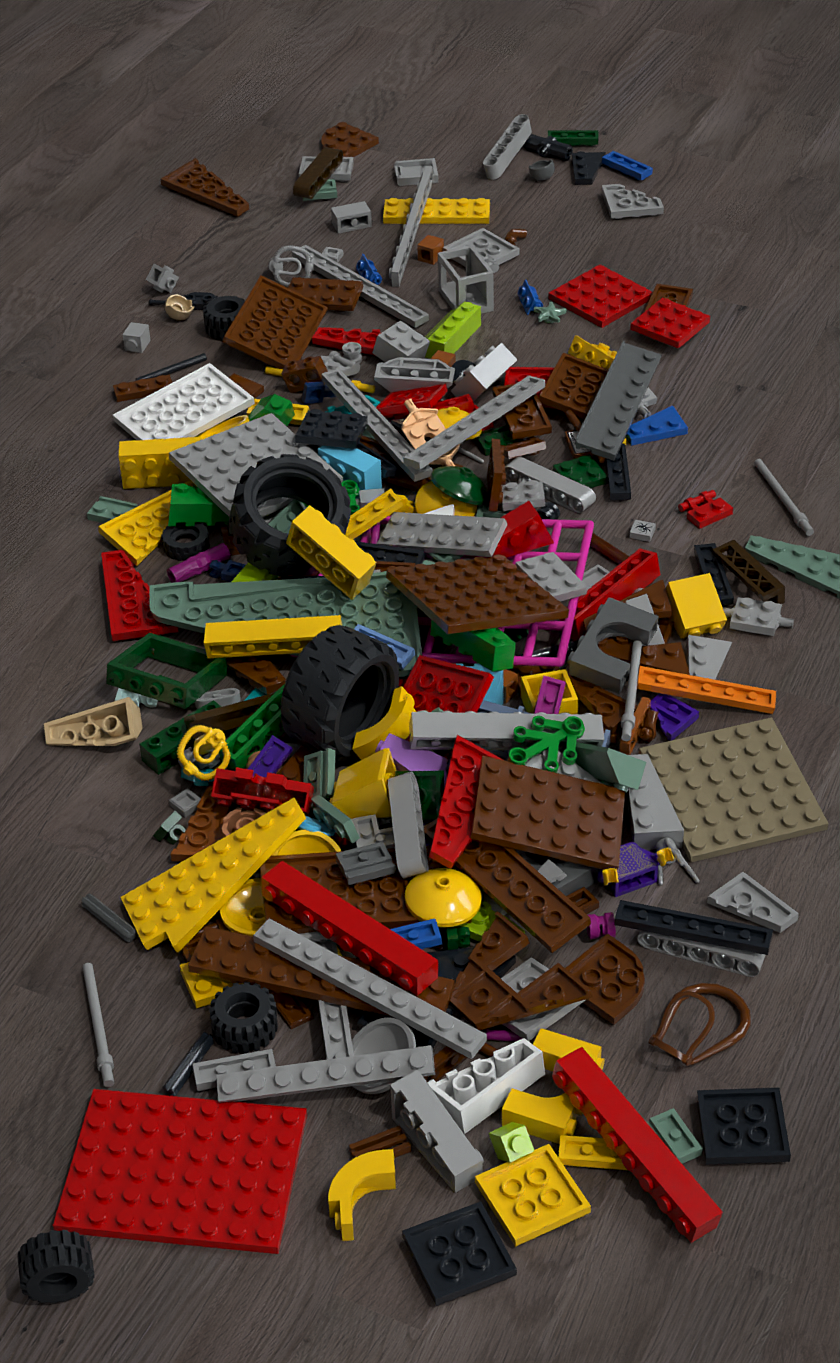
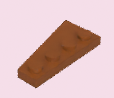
(202, 829)

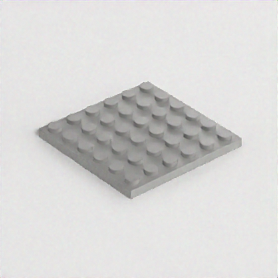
(221, 459)

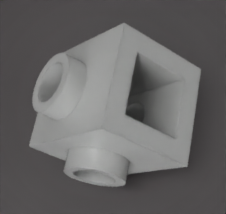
(162, 278)

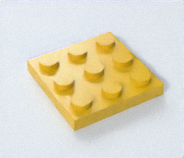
(532, 1195)

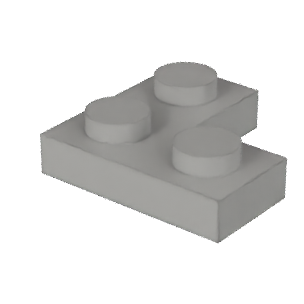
(370, 834)

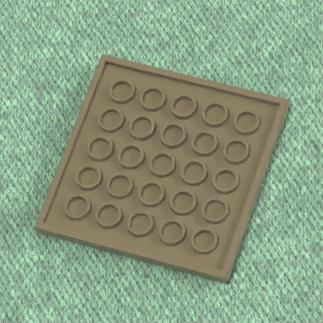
(735, 789)

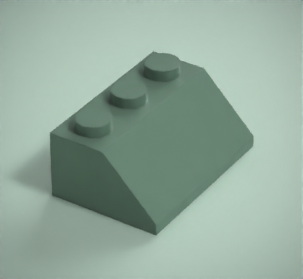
(610, 766)

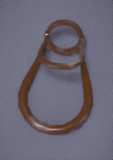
(695, 991)

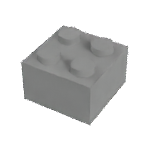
(400, 342)

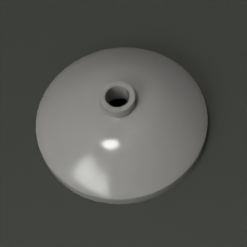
(382, 1036)

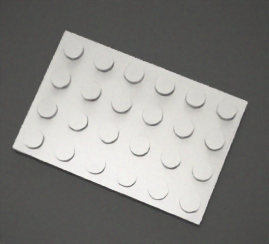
(185, 406)

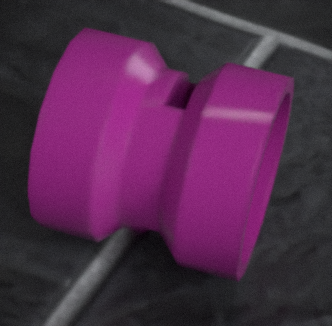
(601, 926)

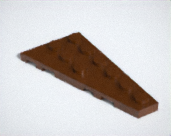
(206, 187)

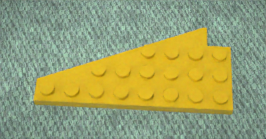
(193, 891)

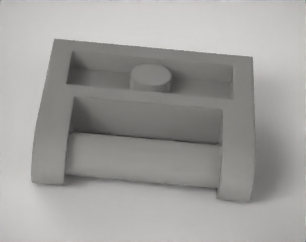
(335, 361)

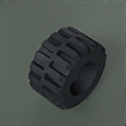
(220, 314)
(243, 1033)
(55, 1266)

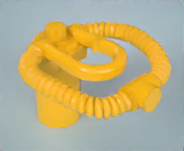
(212, 740)

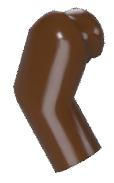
(513, 234)
(648, 731)

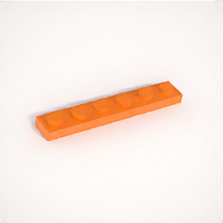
(706, 689)

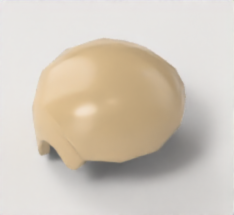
(178, 307)

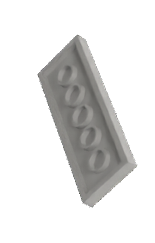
(444, 533)

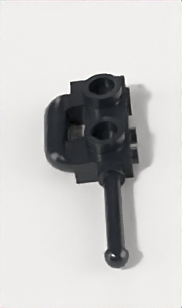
(198, 299)

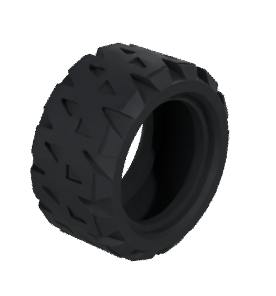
(283, 478)
(338, 689)

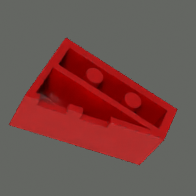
(523, 532)

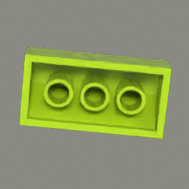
(454, 329)

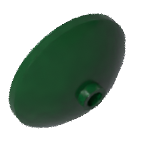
(460, 484)

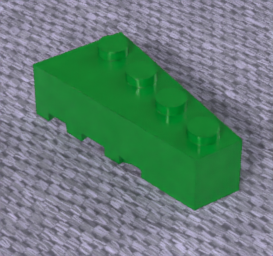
(192, 505)
(487, 646)

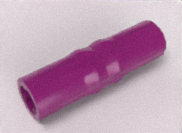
(197, 564)

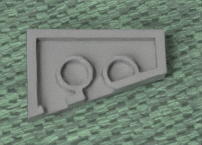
(705, 656)
(753, 902)

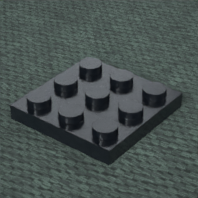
(331, 429)
(743, 1126)
(459, 1253)

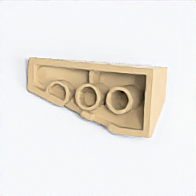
(99, 726)

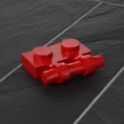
(709, 512)

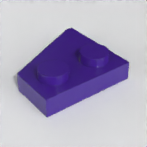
(673, 715)

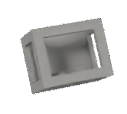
(475, 287)

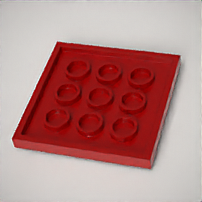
(600, 295)
(446, 686)

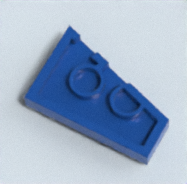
(657, 427)

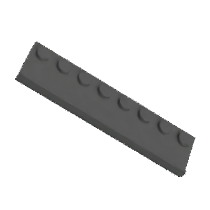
(618, 401)

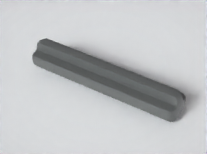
(109, 918)

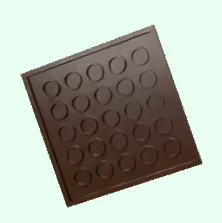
(476, 594)

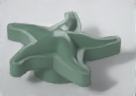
(549, 313)

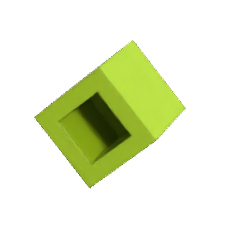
(511, 1142)

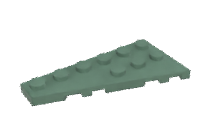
(809, 565)

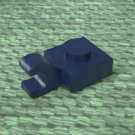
(315, 391)
(226, 571)

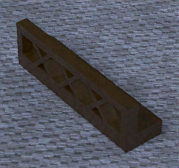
(750, 572)
(226, 716)

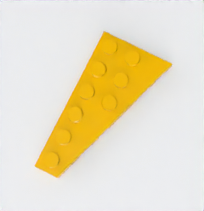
(141, 528)

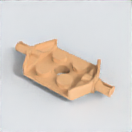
(423, 424)

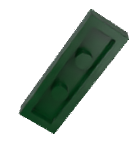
(575, 137)

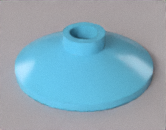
(314, 825)

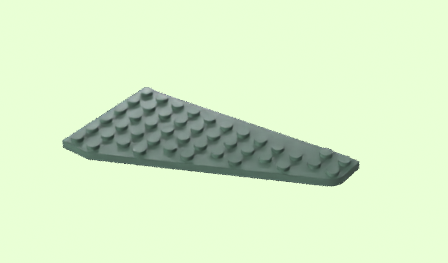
(377, 606)

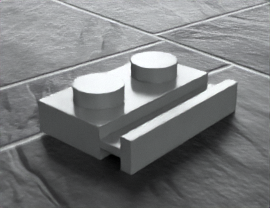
(365, 863)

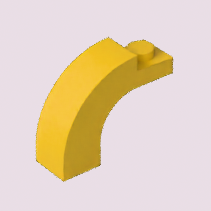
(394, 722)
(355, 1179)

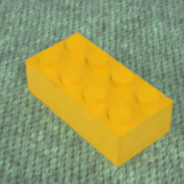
(148, 463)
(331, 552)

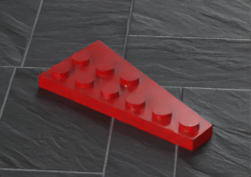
(128, 599)
(457, 803)

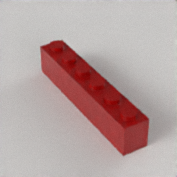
(633, 573)

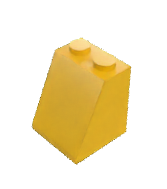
(695, 606)
(364, 786)

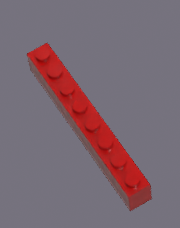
(350, 928)
(637, 1145)

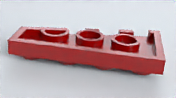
(338, 337)

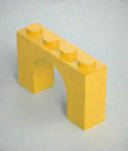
(555, 1115)

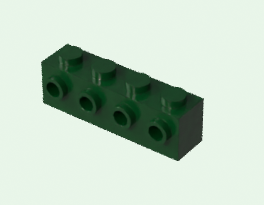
(161, 749)

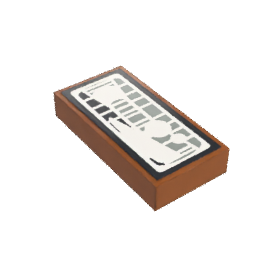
(570, 437)

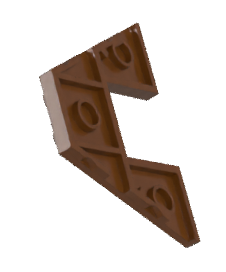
(660, 656)
(600, 702)
(489, 1001)

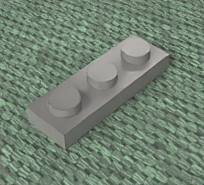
(207, 1071)

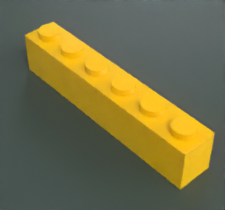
(264, 636)

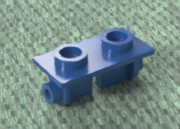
(367, 270)
(528, 297)

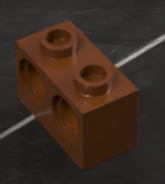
(303, 371)

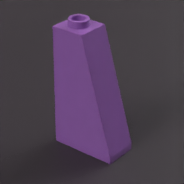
(412, 759)

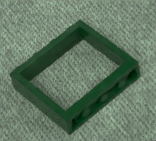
(124, 676)

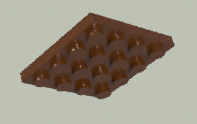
(573, 385)

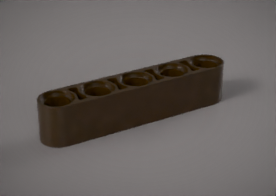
(318, 173)

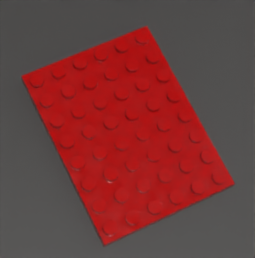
(183, 1171)

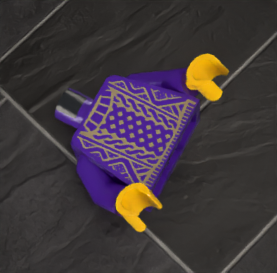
(636, 869)

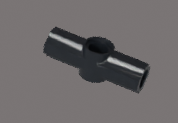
(548, 146)

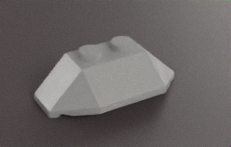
(413, 373)

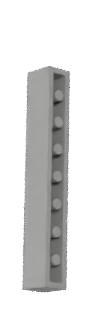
(490, 729)

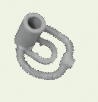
(276, 264)

